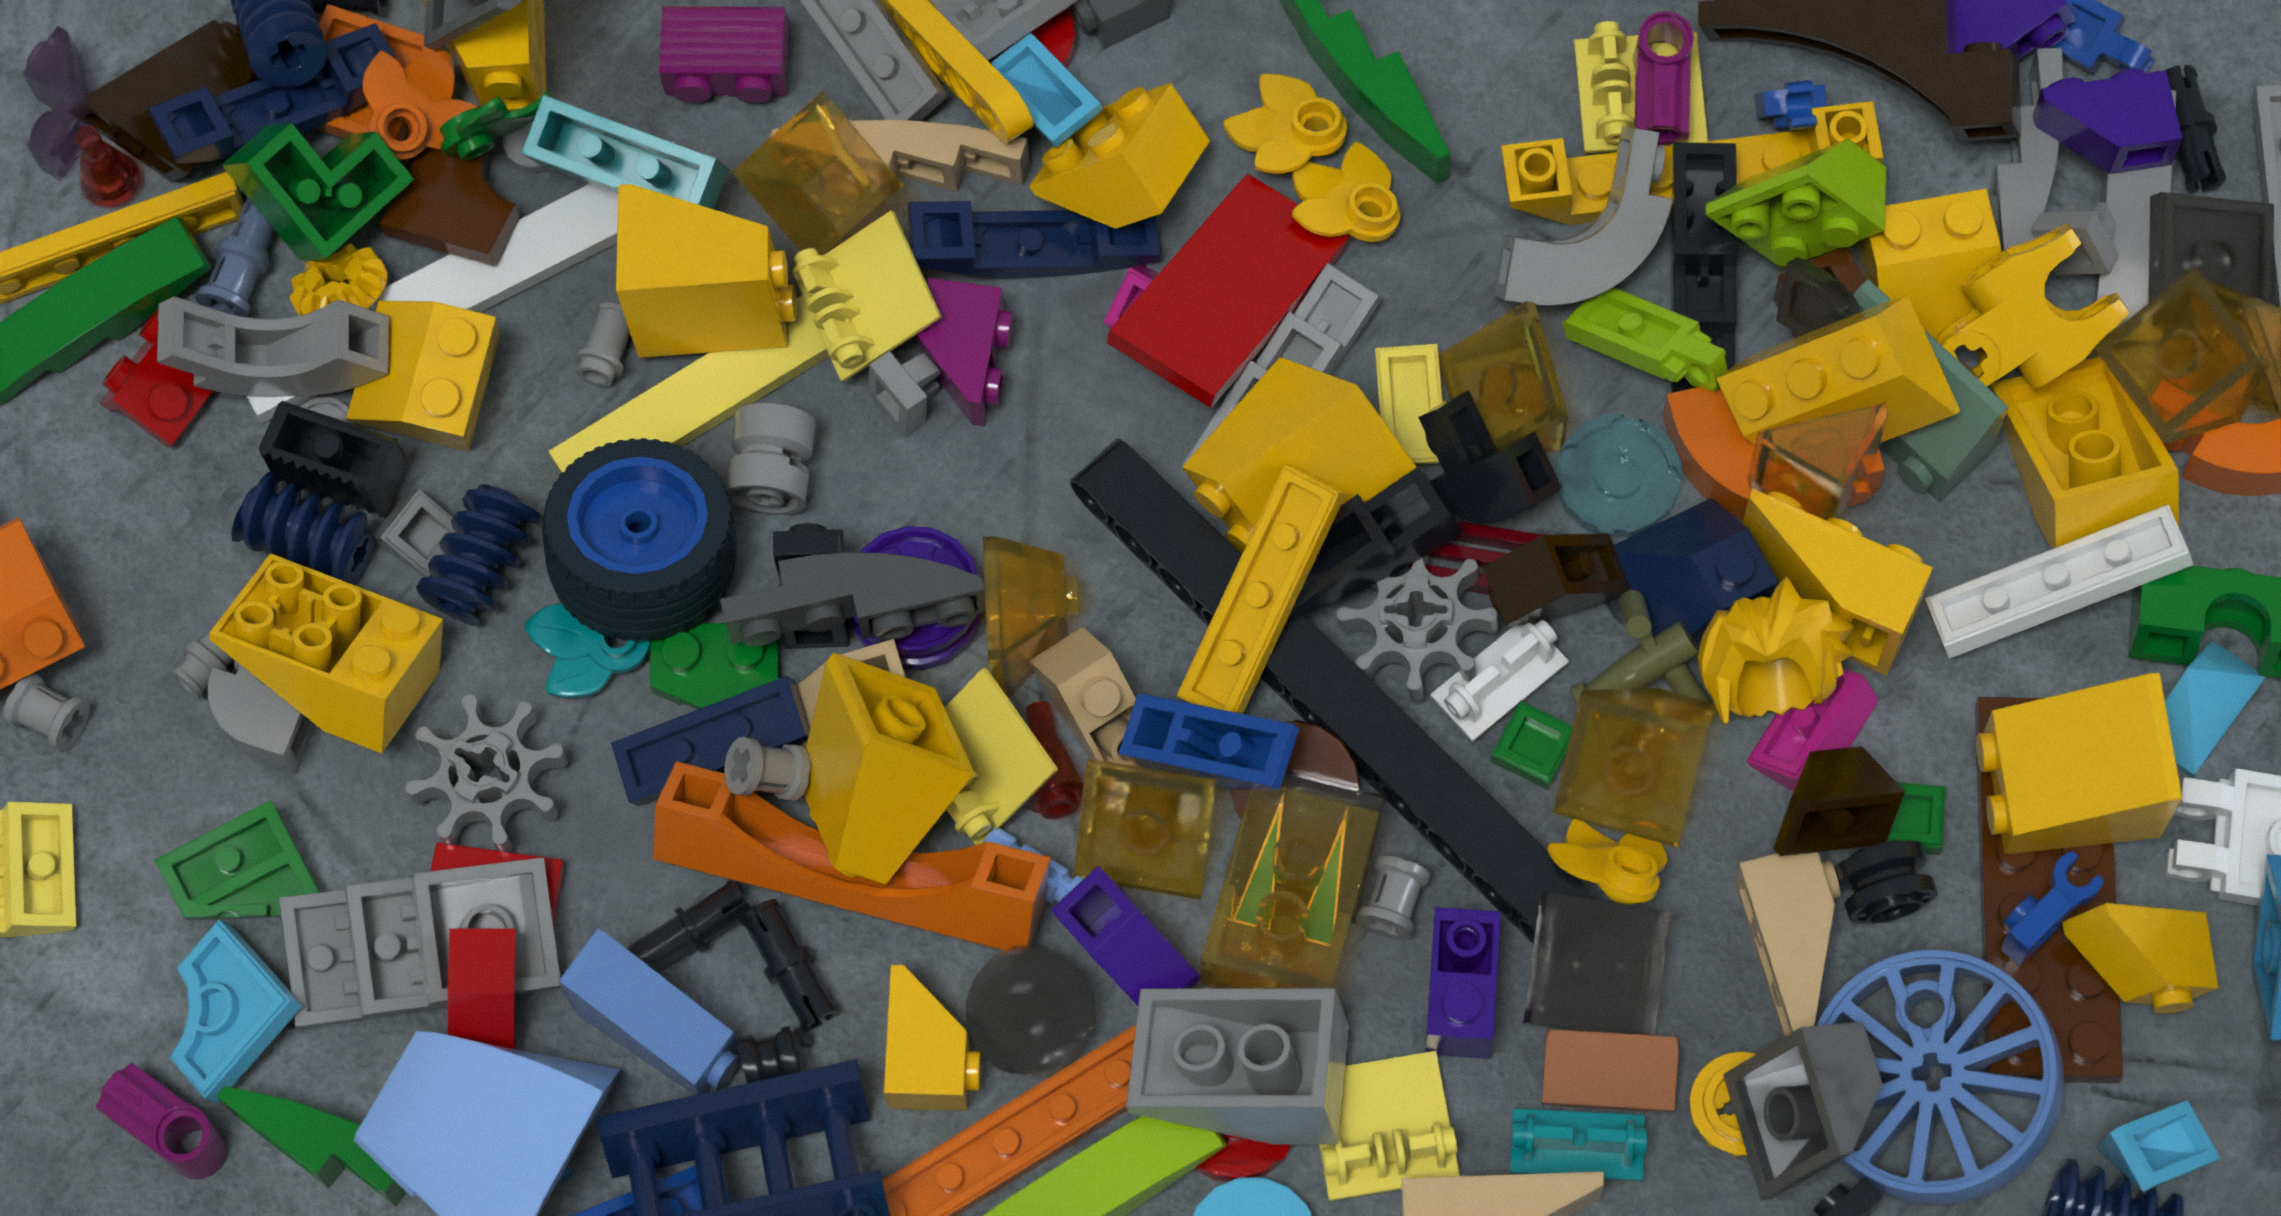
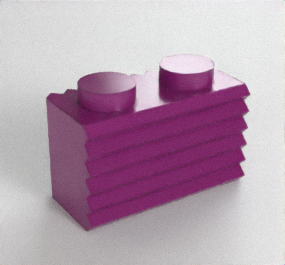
(724, 52)

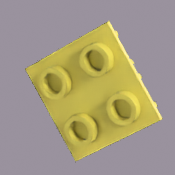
(1608, 87)
(865, 295)
(1002, 753)
(1390, 1128)

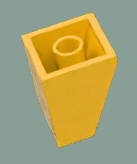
(505, 56)
(698, 278)
(1300, 421)
(879, 766)
(2081, 767)

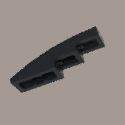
(1702, 249)

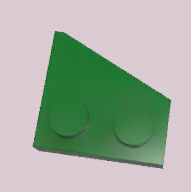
(706, 668)

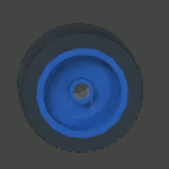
(639, 539)

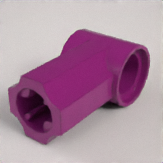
(1662, 81)
(161, 1121)

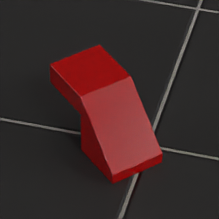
(482, 985)

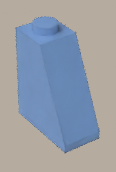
(649, 1016)

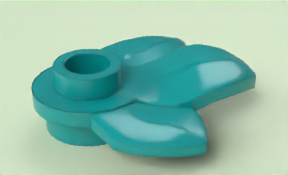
(582, 655)

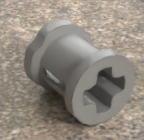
(46, 712)
(767, 769)
(1393, 897)

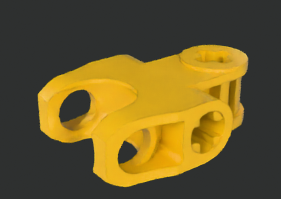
(2016, 321)

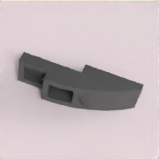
(881, 589)

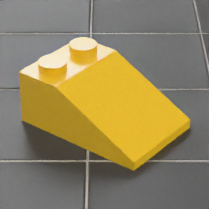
(2085, 452)

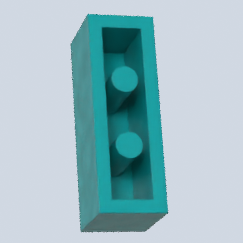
(617, 154)

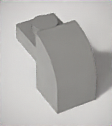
(258, 719)

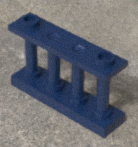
(747, 1117)

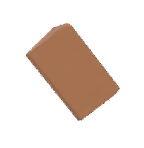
(1610, 1070)

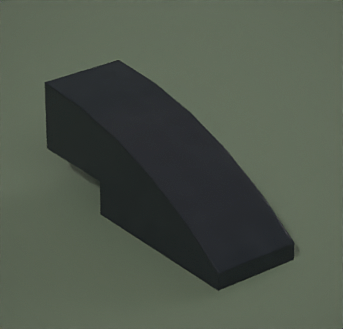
(1378, 540)

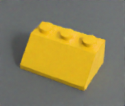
(1843, 368)

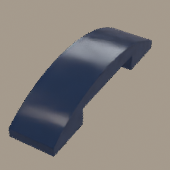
(216, 127)
(1024, 243)

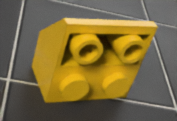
(1124, 158)

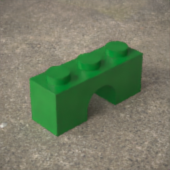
(2180, 607)

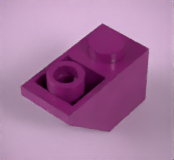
(967, 343)

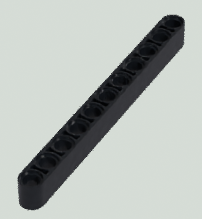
(1332, 693)

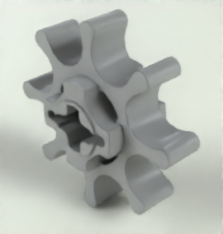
(1440, 629)
(483, 750)

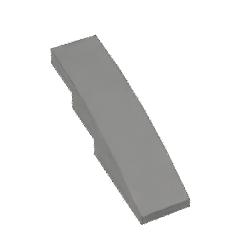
(2023, 186)
(2129, 202)
(1312, 336)

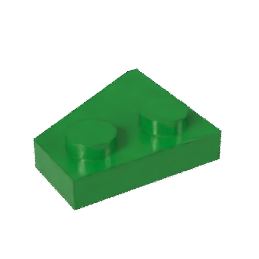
(237, 869)

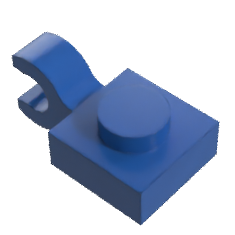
(2096, 37)
(1791, 105)
(2037, 920)

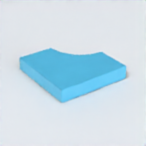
(232, 1010)

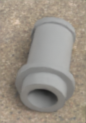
(601, 357)

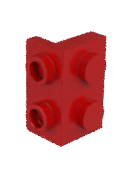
(152, 393)

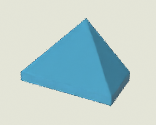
(1049, 90)
(2207, 704)
(2160, 1146)

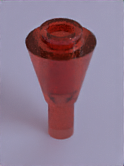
(106, 173)
(1064, 790)

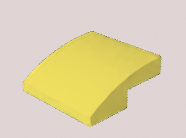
(36, 869)

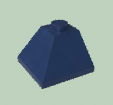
(1695, 567)

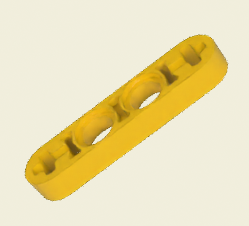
(962, 68)

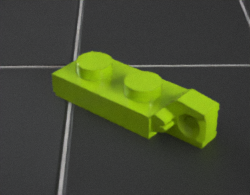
(1647, 338)

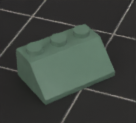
(1949, 450)

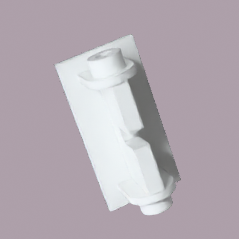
(1505, 676)

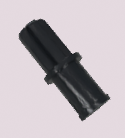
(691, 928)

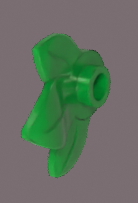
(473, 130)

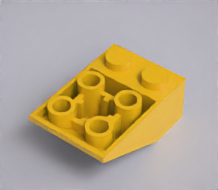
(1832, 561)
(332, 649)

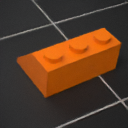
(33, 613)

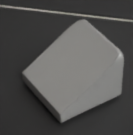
(414, 530)

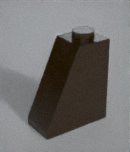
(120, 109)

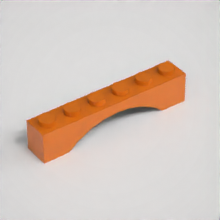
(968, 893)

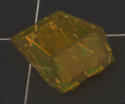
(1289, 893)

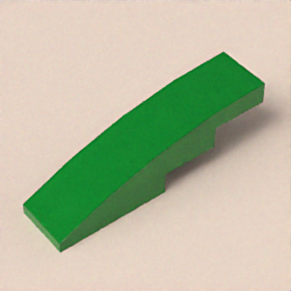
(1375, 89)
(97, 303)
(310, 1138)

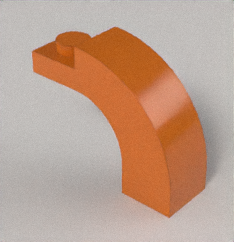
(1717, 454)
(2235, 458)

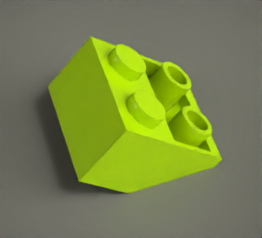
(1807, 204)

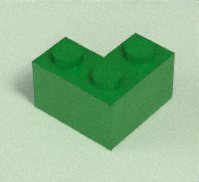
(313, 199)

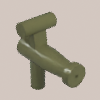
(1654, 658)

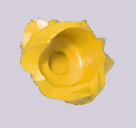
(1772, 653)

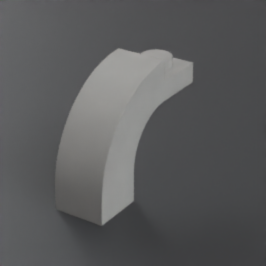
(1603, 252)
(274, 357)

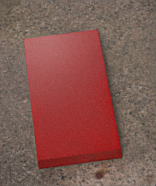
(1225, 292)

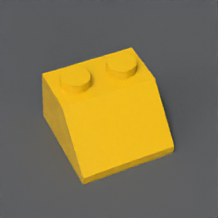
(1930, 252)
(434, 374)

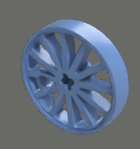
(1949, 1046)

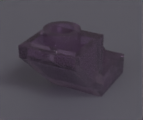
(58, 81)

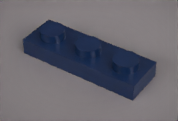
(704, 736)

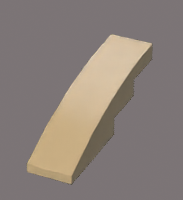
(942, 152)

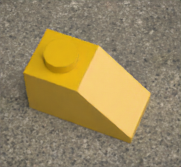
(2148, 953)
(926, 1050)

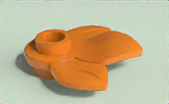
(413, 94)

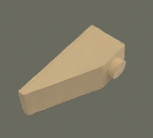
(1790, 922)
(1501, 1194)

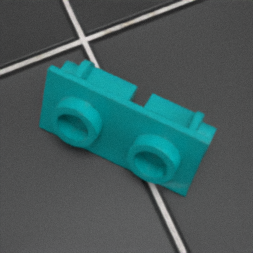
(1578, 1143)

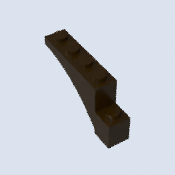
(1896, 38)

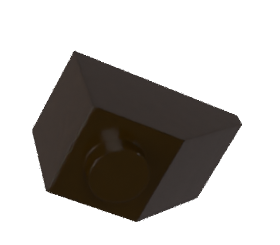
(1555, 577)
(1839, 804)

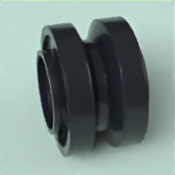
(1885, 882)

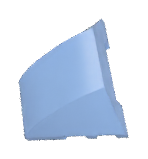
(481, 1123)

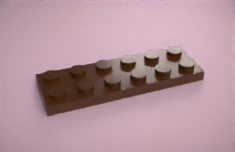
(2059, 978)

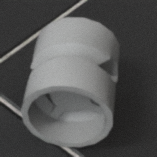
(771, 451)

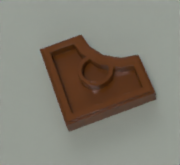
(451, 208)

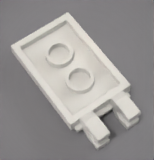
(2244, 832)

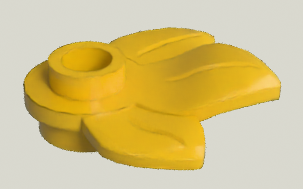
(1284, 125)
(1341, 197)
(1621, 869)

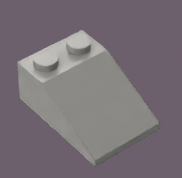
(1242, 1061)

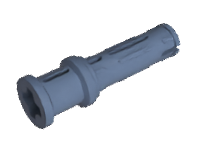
(239, 264)

